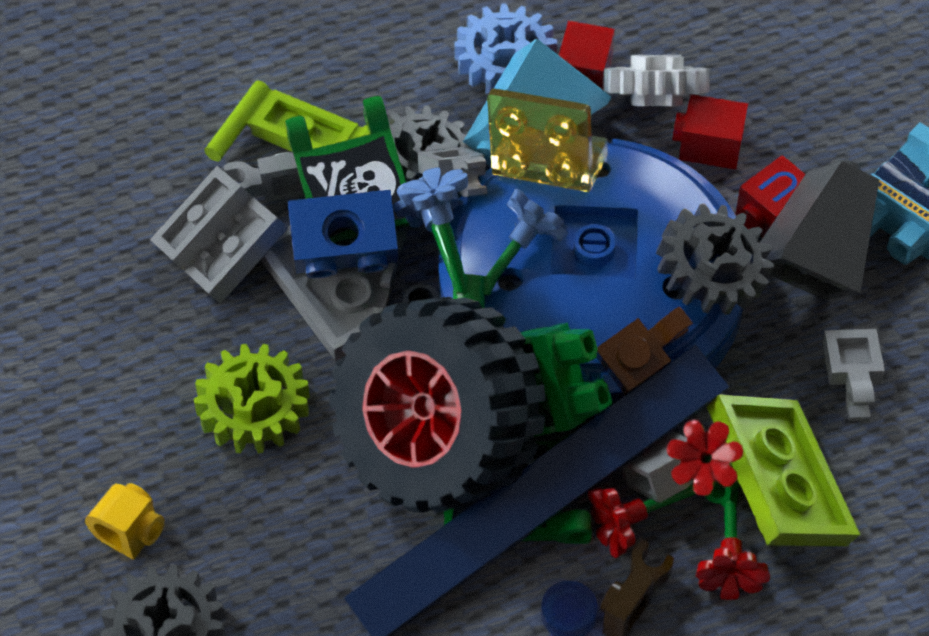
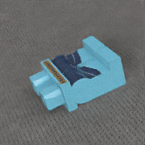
(904, 198)

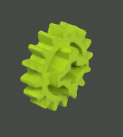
(266, 411)

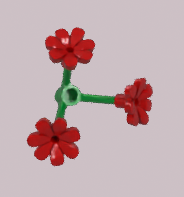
(708, 462)

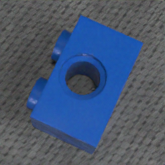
(365, 213)

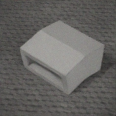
(652, 471)

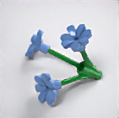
(430, 203)

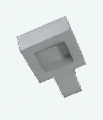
(457, 158)
(275, 178)
(856, 361)

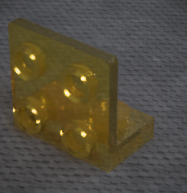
(543, 140)

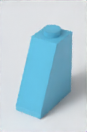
(540, 73)

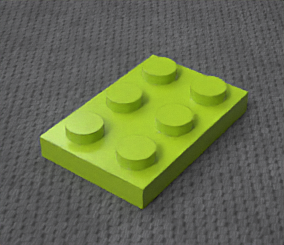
(784, 473)

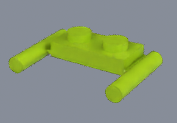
(266, 115)

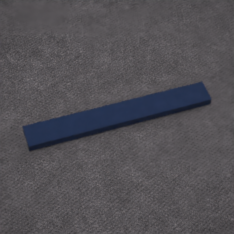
(537, 496)

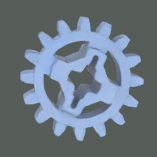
(499, 38)

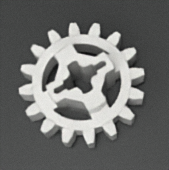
(656, 80)

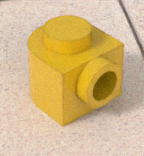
(125, 519)

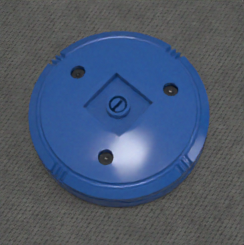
(606, 263)

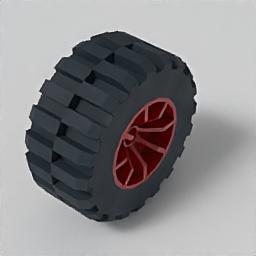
(437, 403)

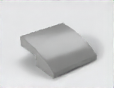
(219, 234)

